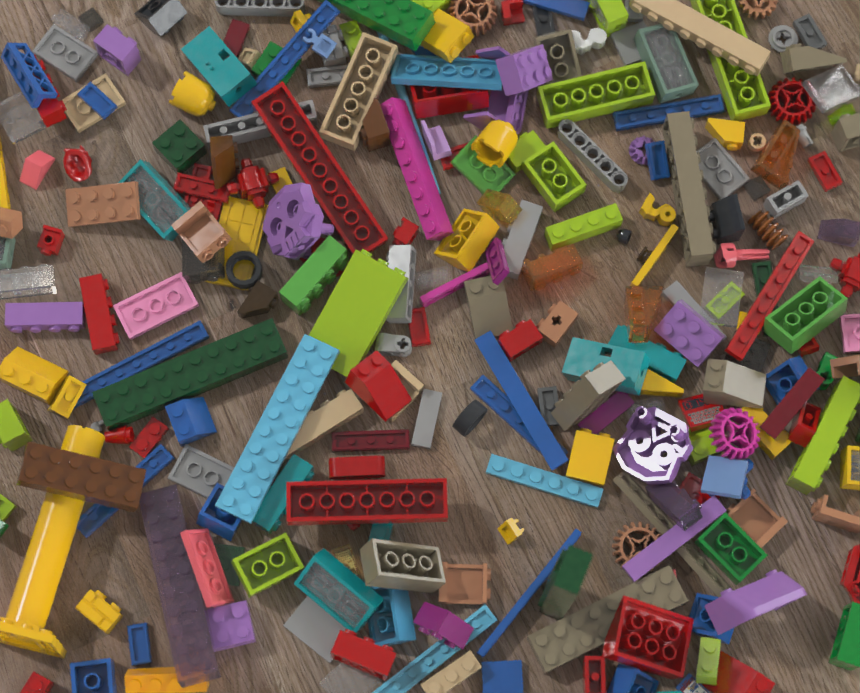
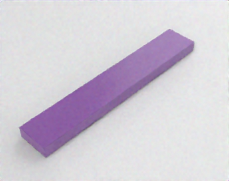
(671, 541)

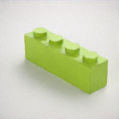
(583, 226)

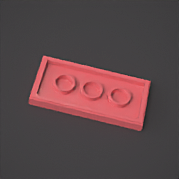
(207, 567)

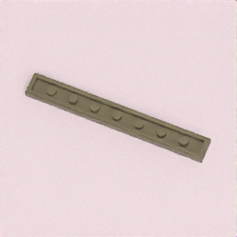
(663, 524)

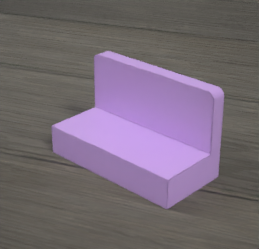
(436, 141)

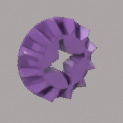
(636, 154)

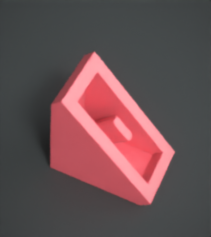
(36, 168)

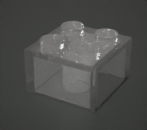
(19, 118)

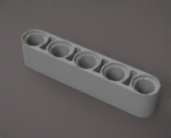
(267, 9)
(593, 164)

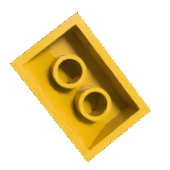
(470, 238)
(32, 374)

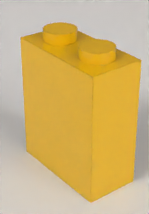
(447, 36)
(590, 457)

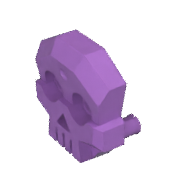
(294, 222)
(646, 459)

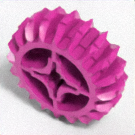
(744, 438)

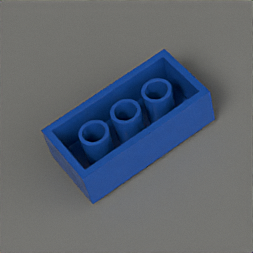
(93, 676)

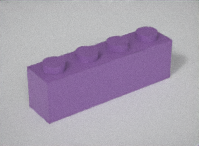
(45, 316)

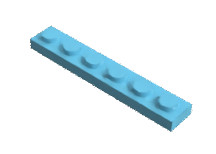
(544, 481)

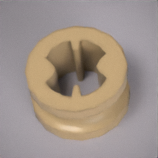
(756, 148)

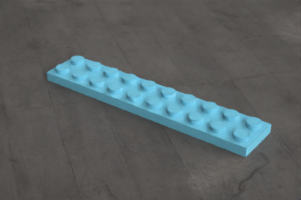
(277, 428)

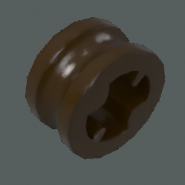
(644, 255)

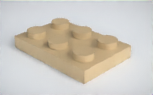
(81, 114)

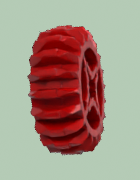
(782, 91)

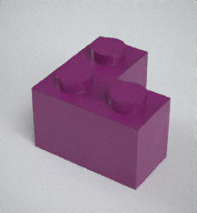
(443, 625)

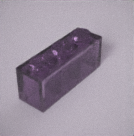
(675, 503)

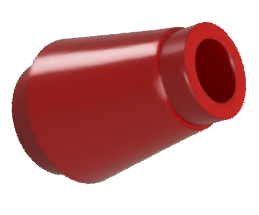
(120, 435)

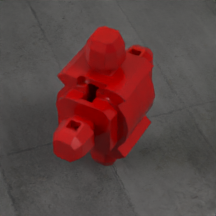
(252, 183)
(848, 274)

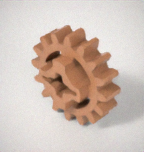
(755, 9)

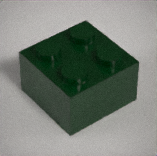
(179, 147)

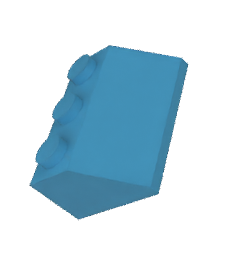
(393, 618)

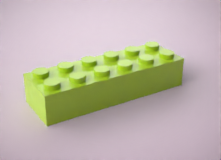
(595, 94)
(830, 428)

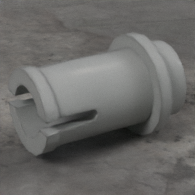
(804, 137)

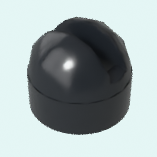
(624, 236)

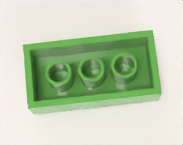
(314, 275)
(805, 315)

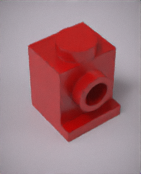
(405, 233)
(54, 246)

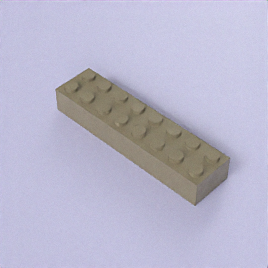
(688, 189)
(589, 626)

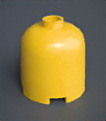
(193, 95)
(495, 143)

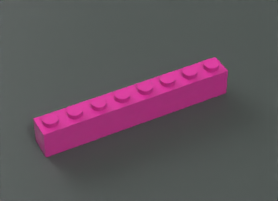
(416, 170)

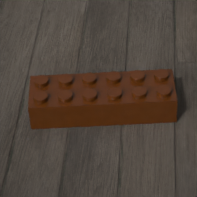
(81, 477)

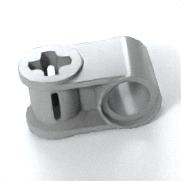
(390, 345)

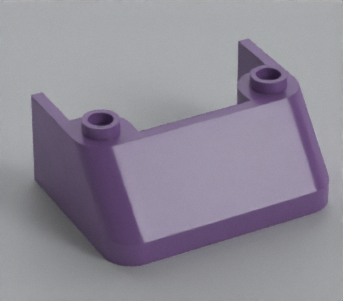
(501, 107)
(753, 600)

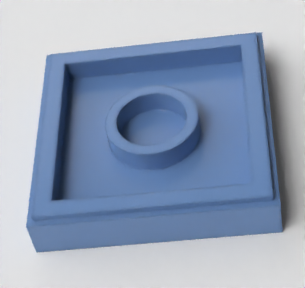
(724, 477)

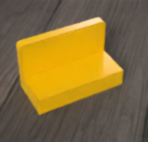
(67, 396)

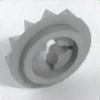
(787, 33)

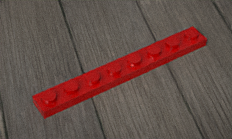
(769, 296)

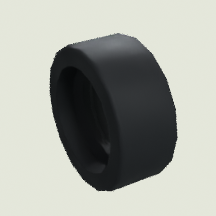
(244, 255)
(469, 418)

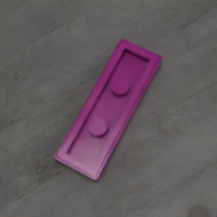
(497, 261)
(607, 412)

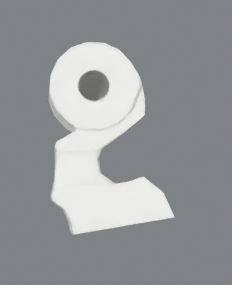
(595, 40)

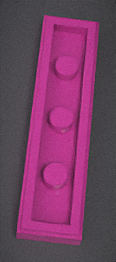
(453, 285)

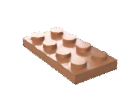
(103, 204)

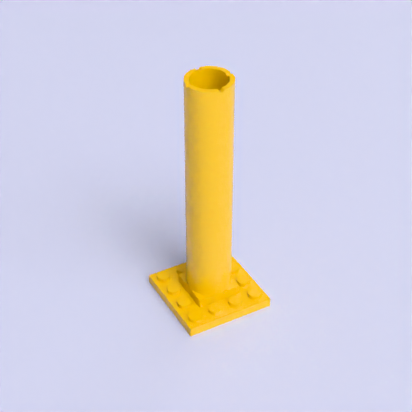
(46, 560)

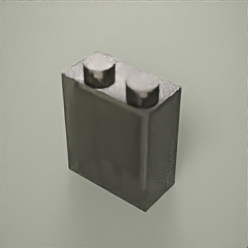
(195, 271)

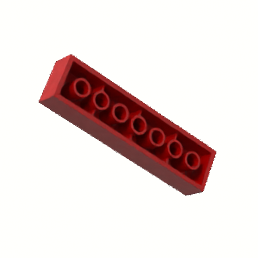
(366, 501)

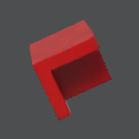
(512, 12)

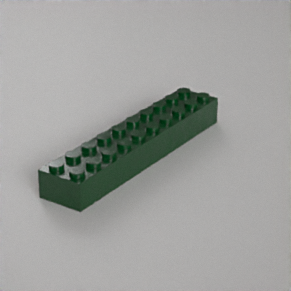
(190, 374)
(564, 582)

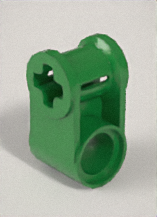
(824, 370)

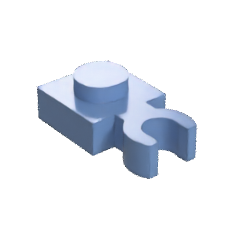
(321, 45)

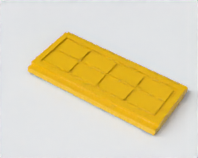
(245, 228)

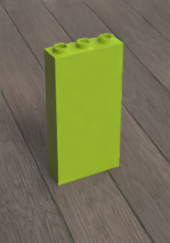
(358, 308)

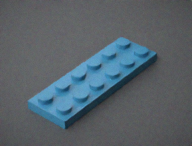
(437, 72)

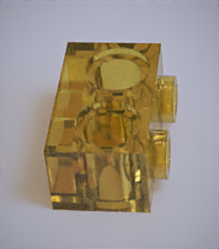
(499, 206)

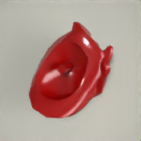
(77, 164)

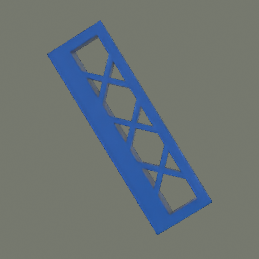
(23, 74)

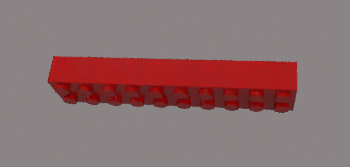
(319, 169)

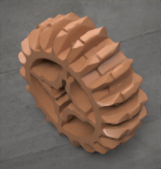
(469, 17)
(649, 535)

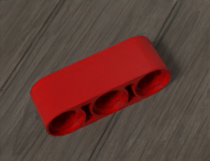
(356, 467)

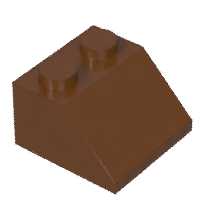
(375, 129)
(223, 159)

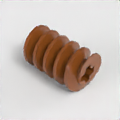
(767, 229)

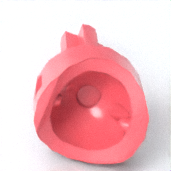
(728, 252)

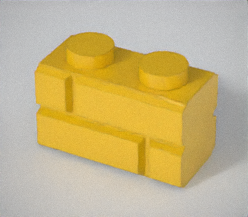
(99, 612)

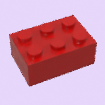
(363, 654)

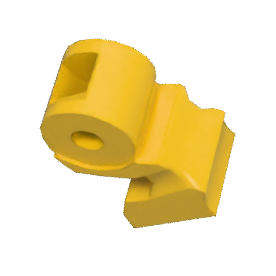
(664, 214)

